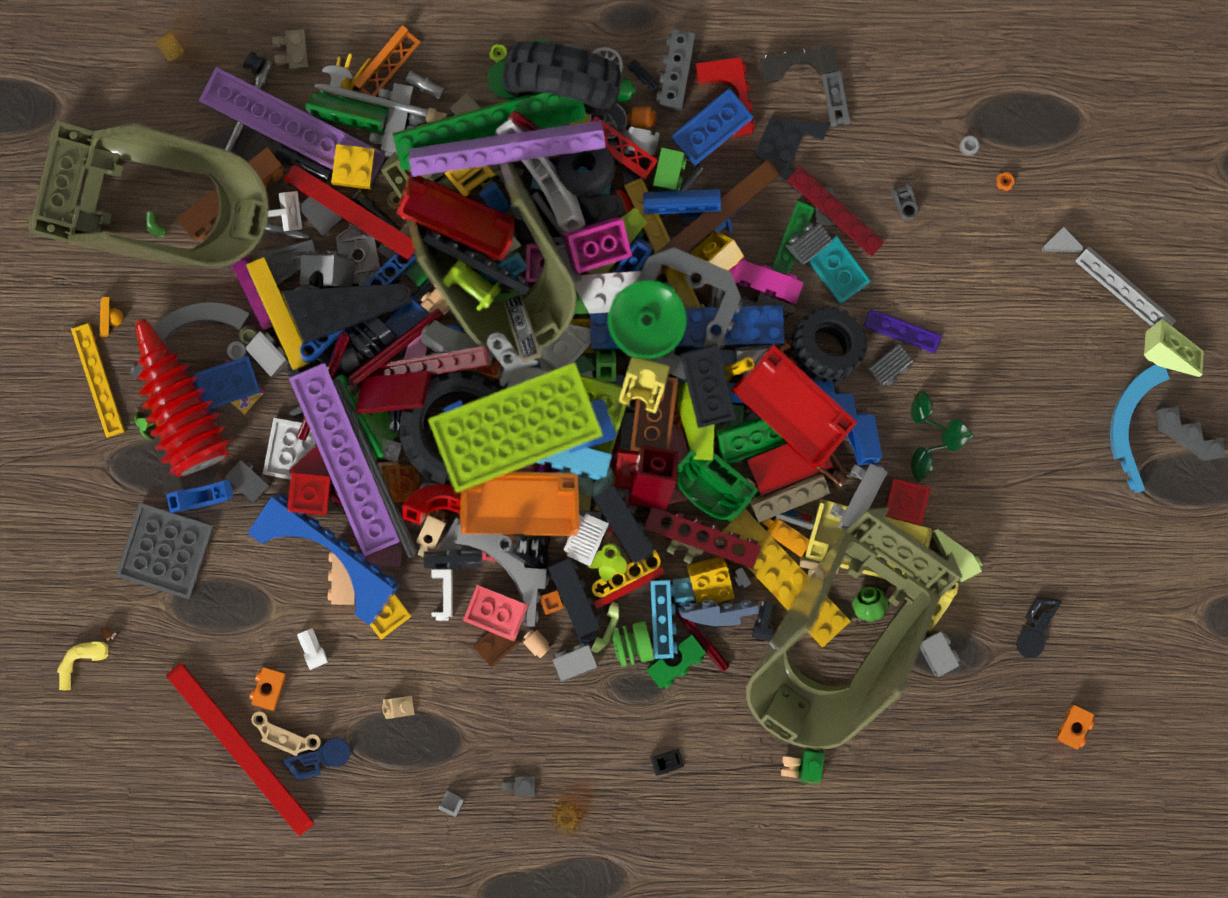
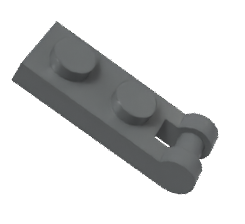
(835, 98)

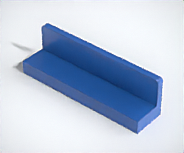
(682, 202)

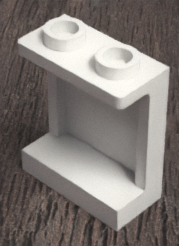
(447, 576)

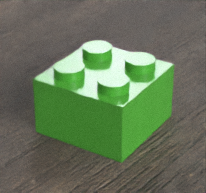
(668, 171)

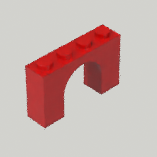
(731, 73)

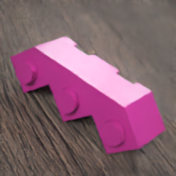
(766, 281)

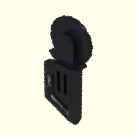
(1031, 640)

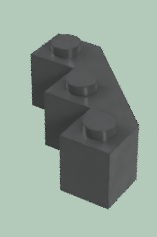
(1188, 435)

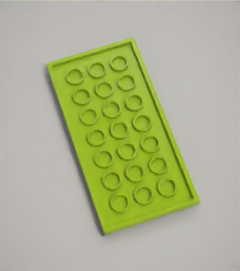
(515, 427)

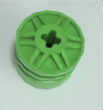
(633, 644)

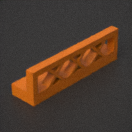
(382, 57)

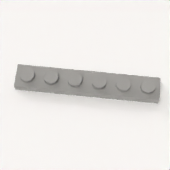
(1122, 288)

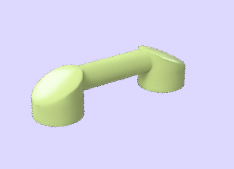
(601, 643)

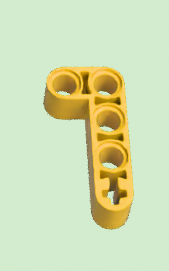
(627, 577)

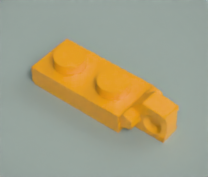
(787, 536)

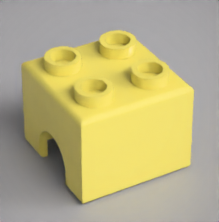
(644, 381)

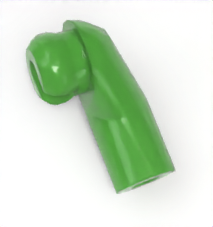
(152, 227)

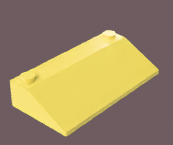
(826, 534)

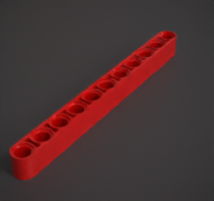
(240, 749)

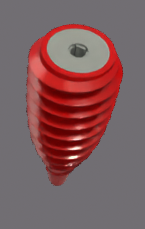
(177, 408)

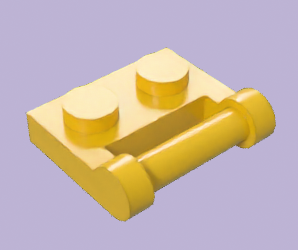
(457, 177)

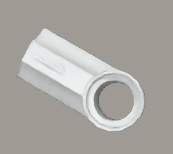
(313, 652)

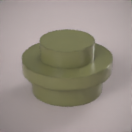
(247, 334)

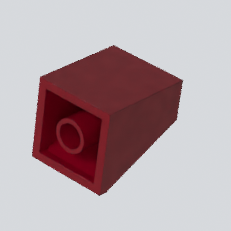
(654, 477)

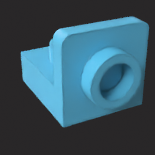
(683, 591)

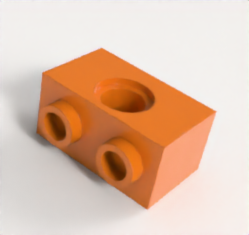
(270, 700)
(1065, 732)

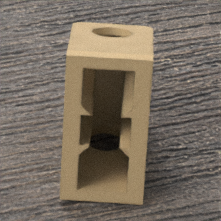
(435, 527)

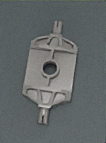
(355, 239)

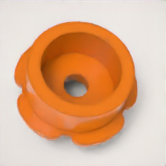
(1005, 176)

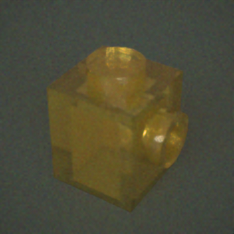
(170, 47)

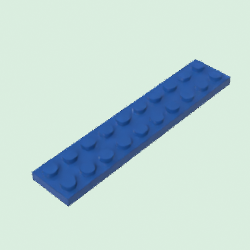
(751, 327)

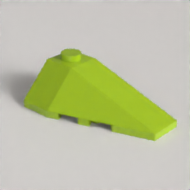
(699, 439)

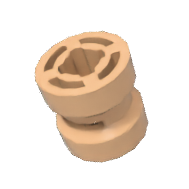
(791, 767)

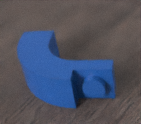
(200, 496)

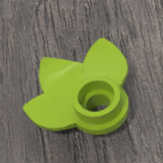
(609, 565)

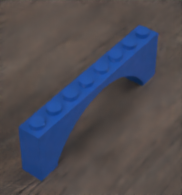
(370, 585)

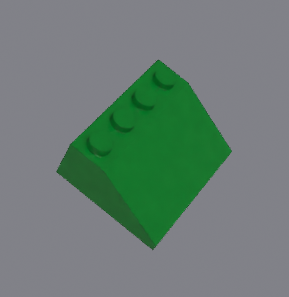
(347, 112)

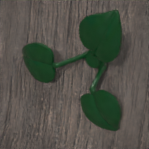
(954, 437)

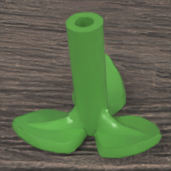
(141, 423)

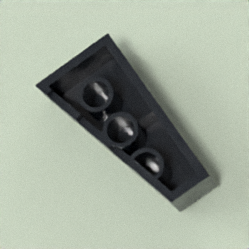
(573, 595)

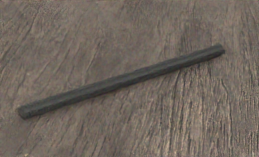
(377, 476)

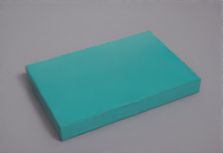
(839, 270)

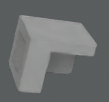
(451, 803)

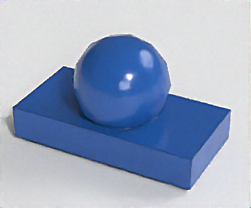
(494, 198)

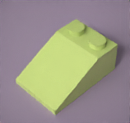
(1172, 350)
(966, 561)

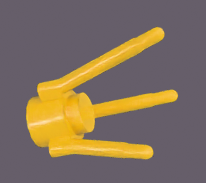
(345, 81)

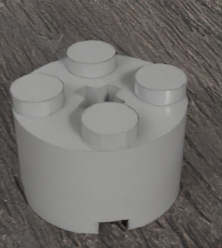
(642, 138)

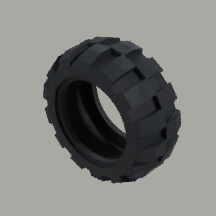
(562, 72)
(411, 423)

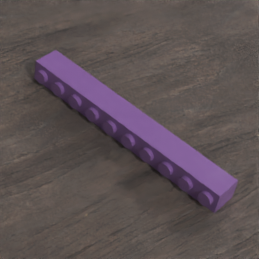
(506, 148)

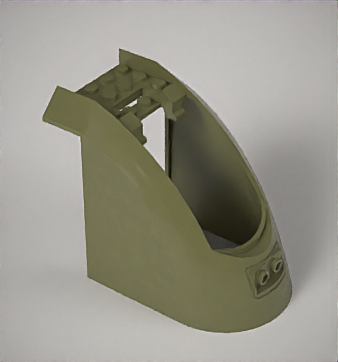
(73, 149)
(548, 302)
(826, 715)

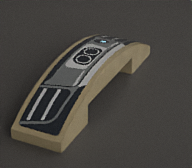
(521, 328)

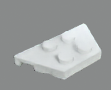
(600, 289)
(566, 348)

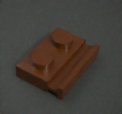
(494, 647)

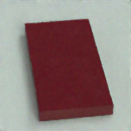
(393, 392)

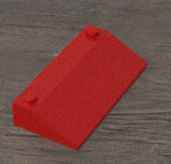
(456, 216)
(794, 406)

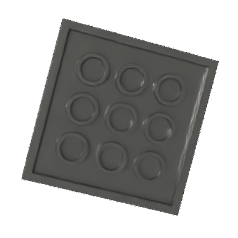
(164, 551)

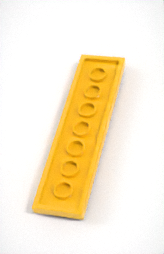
(784, 576)

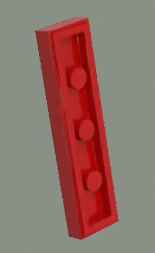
(629, 587)

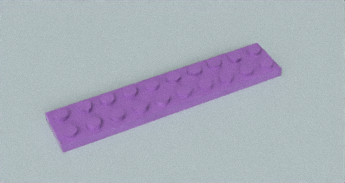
(279, 120)
(344, 459)

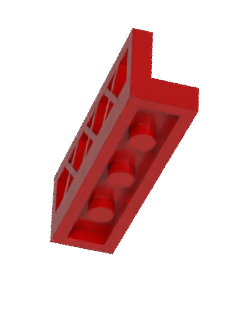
(621, 157)

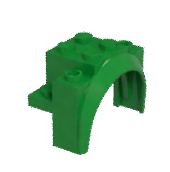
(711, 486)

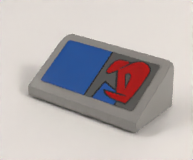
(797, 518)

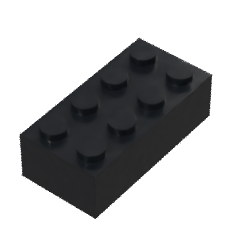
(624, 525)

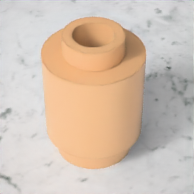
(536, 643)

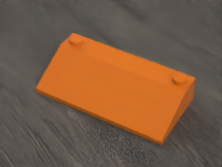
(522, 505)

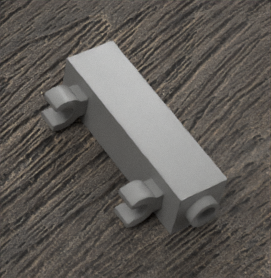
(396, 119)
(863, 496)

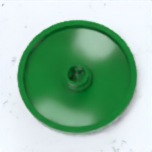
(647, 319)

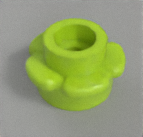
(498, 48)

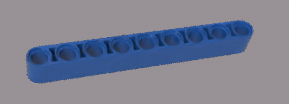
(378, 278)

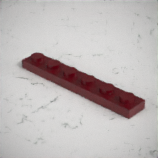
(835, 211)

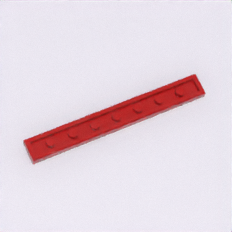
(350, 211)

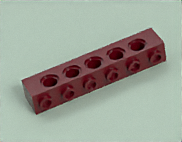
(747, 559)

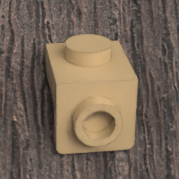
(398, 707)

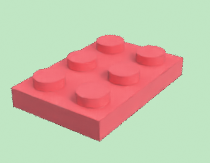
(495, 613)

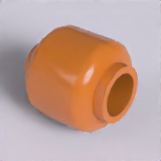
(641, 117)

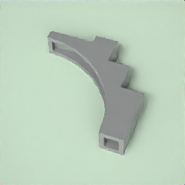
(526, 579)

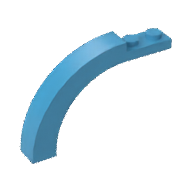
(1121, 419)

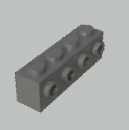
(677, 69)

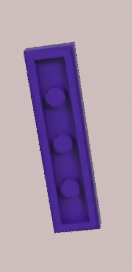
(902, 331)

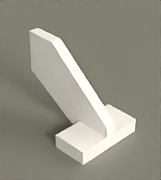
(289, 210)

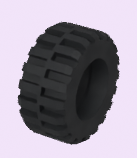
(840, 326)

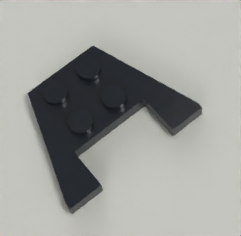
(782, 141)

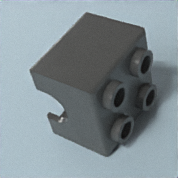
(326, 270)

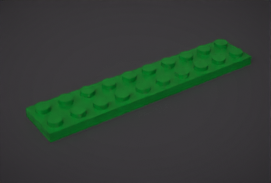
(541, 108)

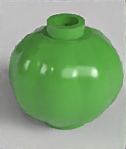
(870, 604)

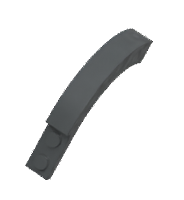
(194, 314)

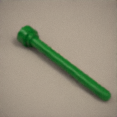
(366, 429)

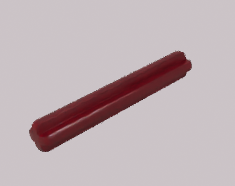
(705, 643)

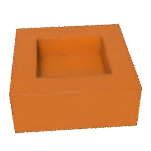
(551, 602)

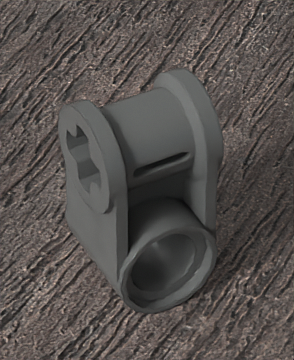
(905, 198)

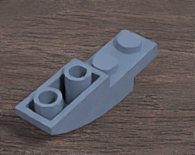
(711, 614)

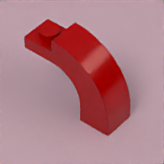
(430, 499)

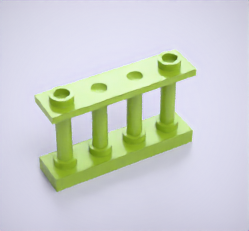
(473, 283)

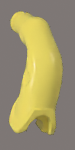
(942, 606)
(93, 650)

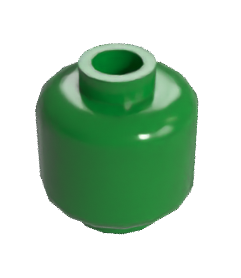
(626, 91)

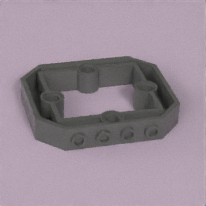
(709, 274)

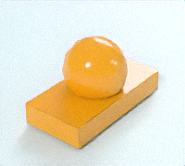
(111, 317)

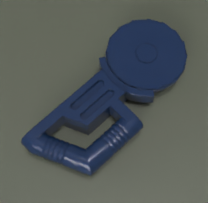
(332, 753)

